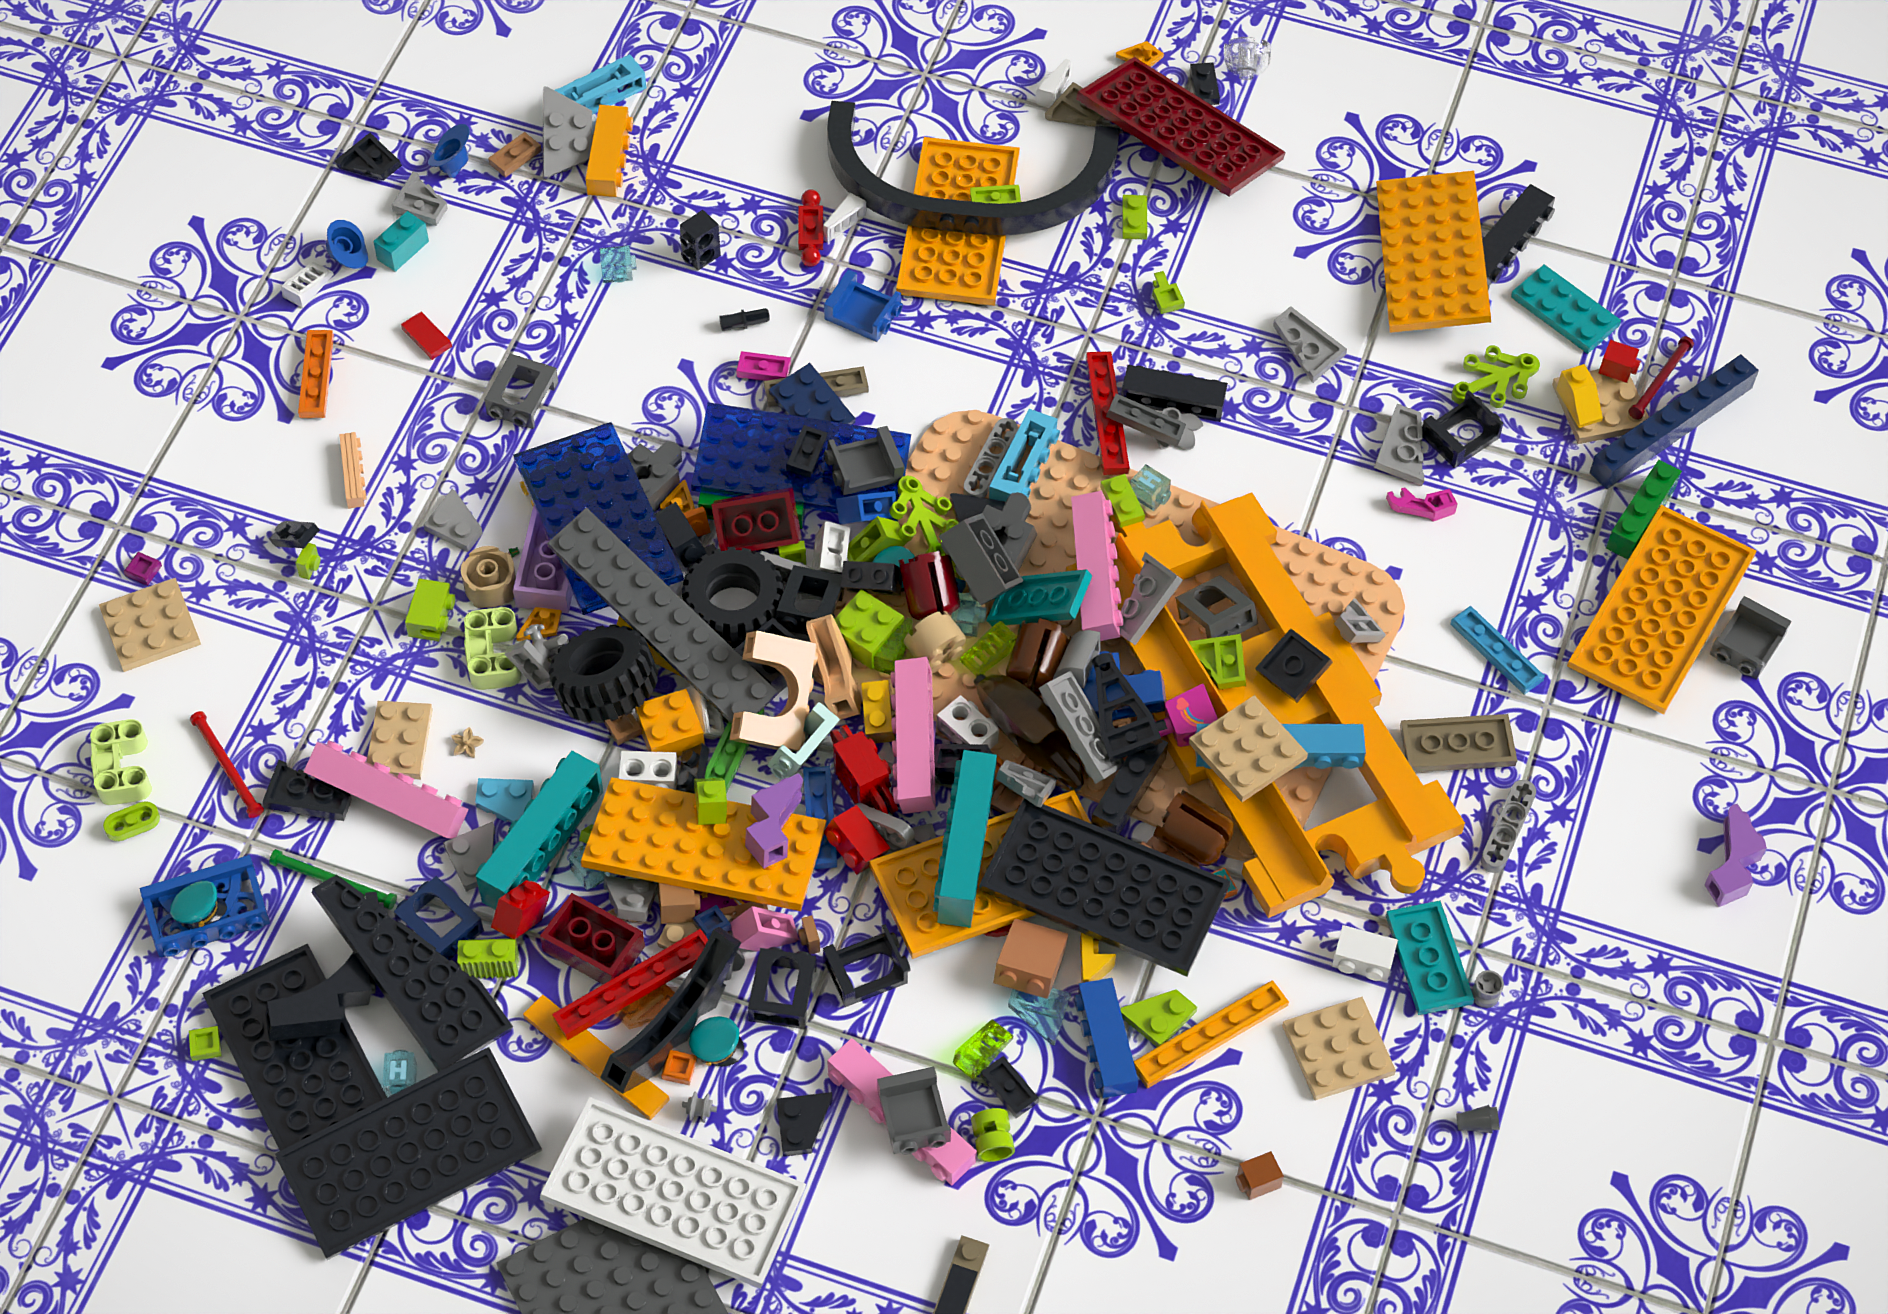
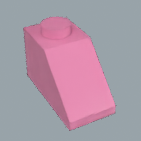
(763, 929)

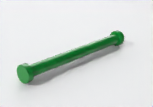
(277, 858)

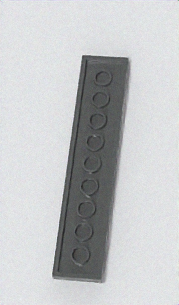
(661, 617)

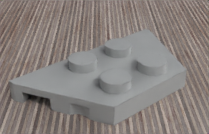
(565, 133)

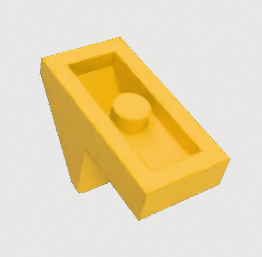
(1094, 965)

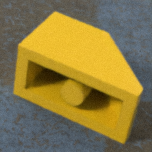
(1580, 395)

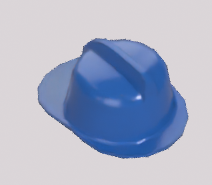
(451, 151)
(346, 244)

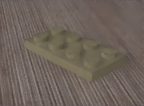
(1458, 743)

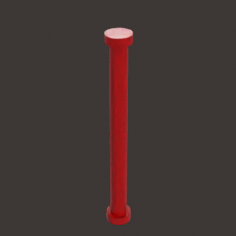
(253, 808)

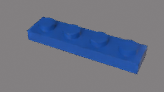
(820, 805)

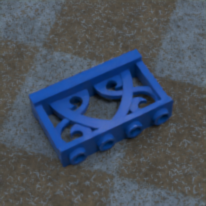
(227, 875)

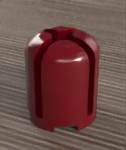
(929, 585)

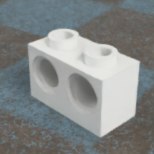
(831, 548)
(964, 730)
(649, 766)

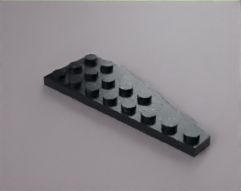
(433, 997)

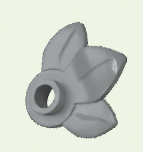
(1192, 423)

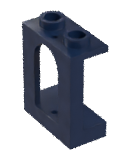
(447, 946)

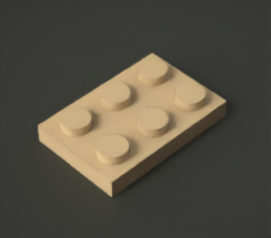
(400, 736)

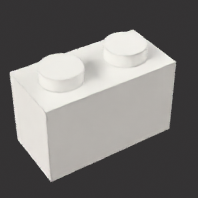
(1364, 953)

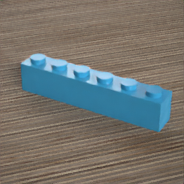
(1325, 743)

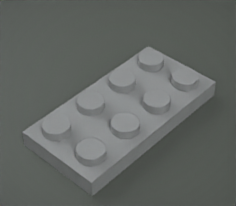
(1080, 724)

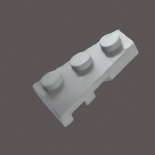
(1308, 343)

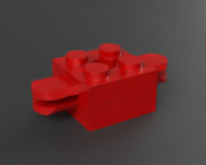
(861, 770)

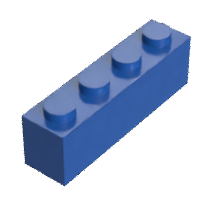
(1148, 686)
(1107, 1038)

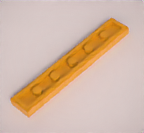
(1210, 1034)
(593, 1056)

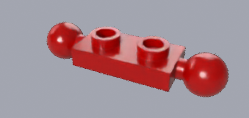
(810, 227)

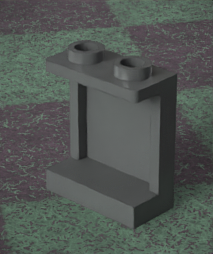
(865, 463)
(1750, 638)
(913, 1111)

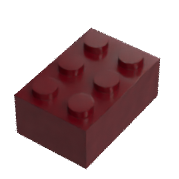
(757, 520)
(592, 940)

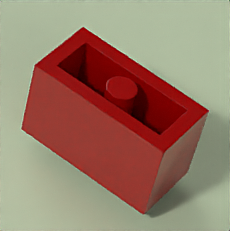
(856, 839)
(520, 909)

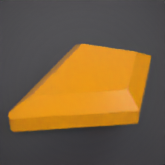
(1143, 51)
(681, 496)
(548, 617)

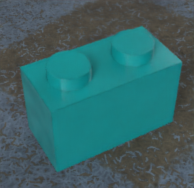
(401, 241)

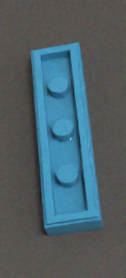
(1497, 650)

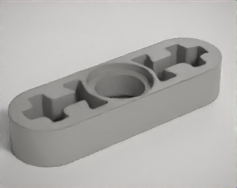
(889, 827)

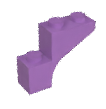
(772, 810)
(1742, 848)

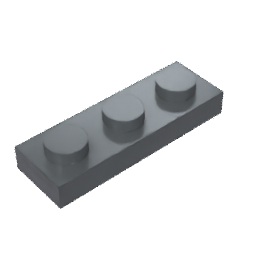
(1146, 420)

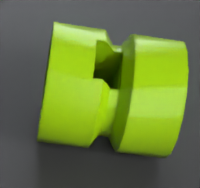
(992, 1134)

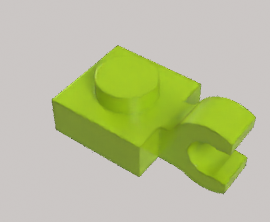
(1167, 297)

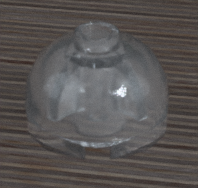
(1247, 57)

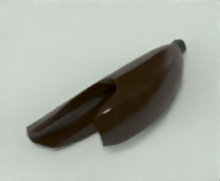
(1030, 726)

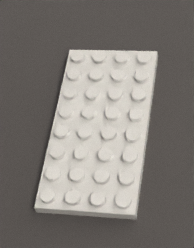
(673, 1192)

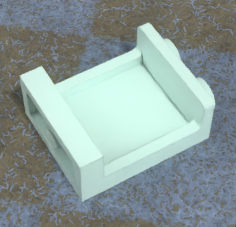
(818, 726)

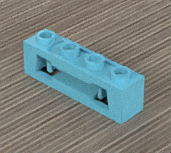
(602, 84)
(1042, 433)

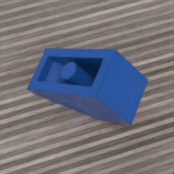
(865, 507)

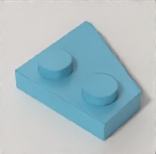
(504, 797)

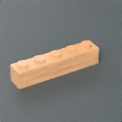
(352, 470)

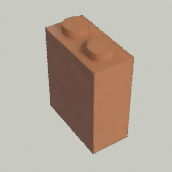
(1030, 958)

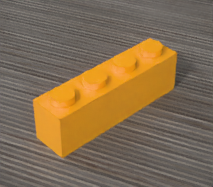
(608, 151)

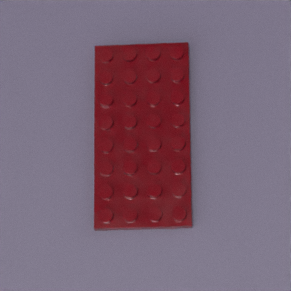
(1181, 126)

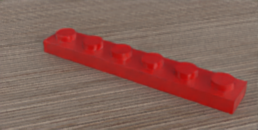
(1109, 432)
(630, 985)

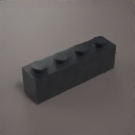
(1184, 392)
(1128, 788)

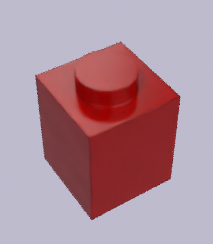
(1619, 361)

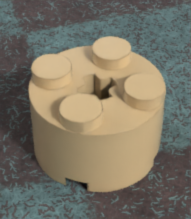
(488, 577)
(936, 639)

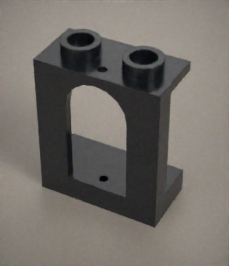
(1472, 408)
(813, 583)
(881, 944)
(779, 1013)

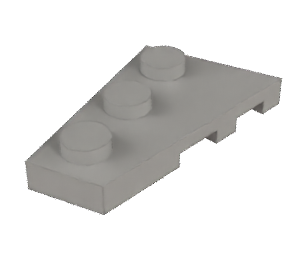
(1401, 446)
(1149, 596)

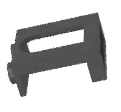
(527, 370)
(1226, 623)

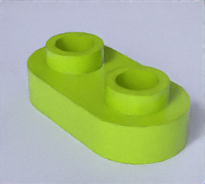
(131, 820)

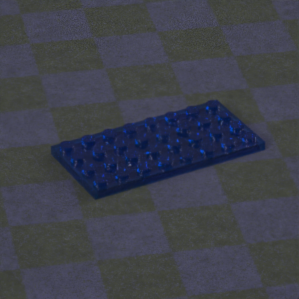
(749, 450)
(596, 474)

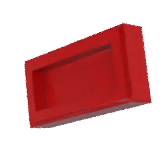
(426, 335)

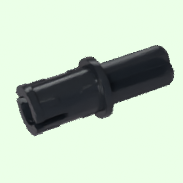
(743, 319)

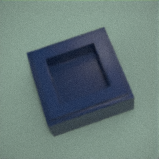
(710, 920)

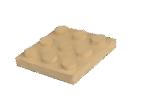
(1615, 401)
(149, 624)
(1248, 748)
(1338, 1048)

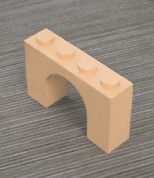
(795, 662)

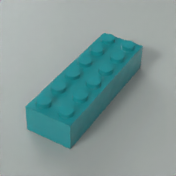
(542, 828)
(964, 838)

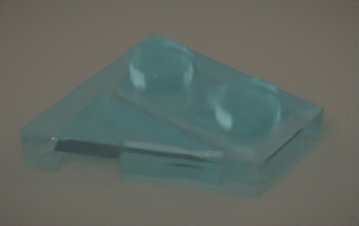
(1041, 1013)

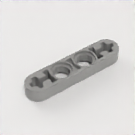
(990, 459)
(1509, 826)

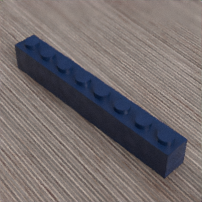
(1673, 421)

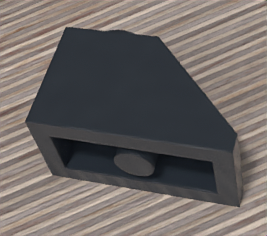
(680, 534)

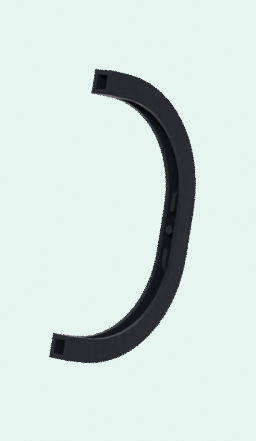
(967, 215)

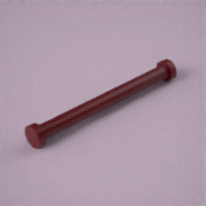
(1637, 410)

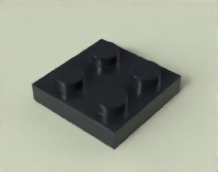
(1293, 665)

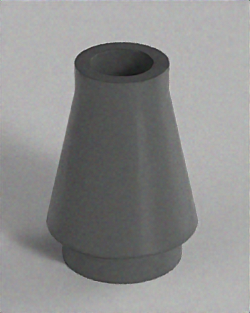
(1481, 1119)

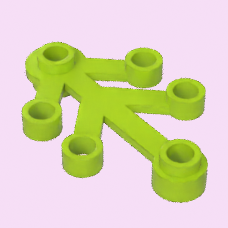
(1497, 375)
(911, 490)

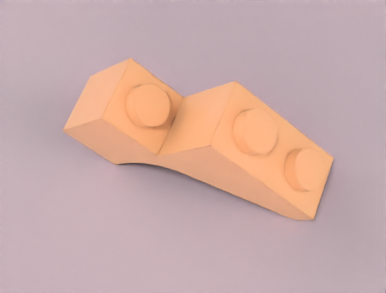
(835, 666)

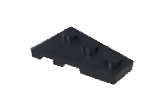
(300, 794)

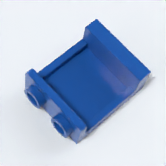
(861, 308)

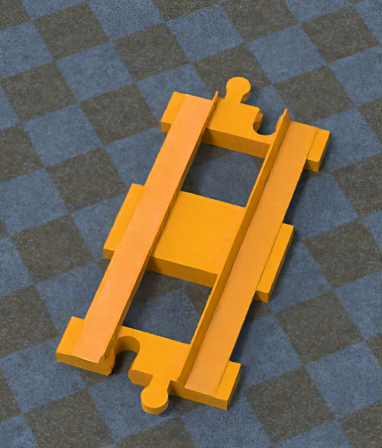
(1287, 859)

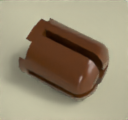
(1036, 638)
(1195, 829)

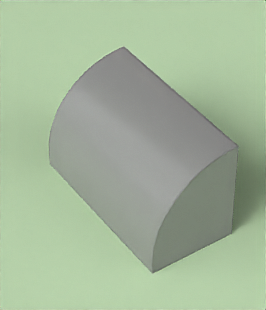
(1079, 656)

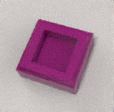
(142, 568)

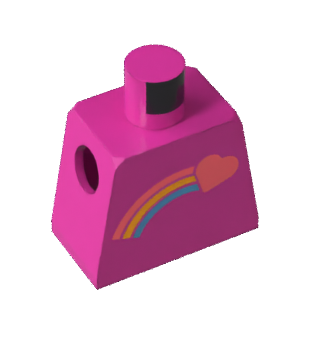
(1185, 713)

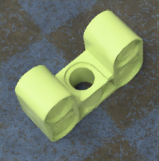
(480, 650)
(107, 766)

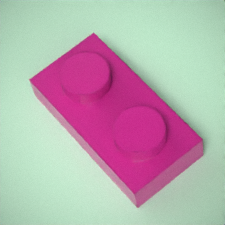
(762, 366)

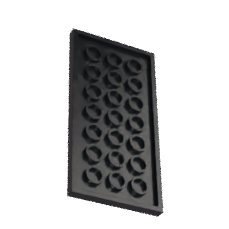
(1105, 886)
(294, 1081)
(407, 1153)

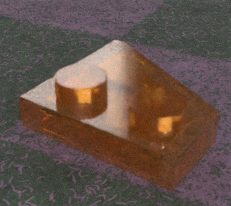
(645, 1008)

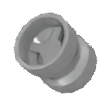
(1486, 983)

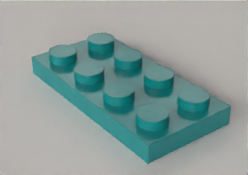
(1565, 308)
(1042, 597)
(1429, 958)

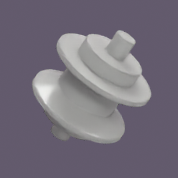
(699, 1107)

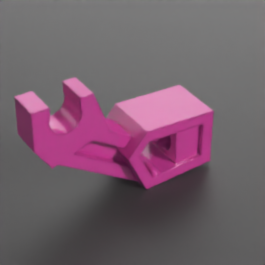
(1424, 507)

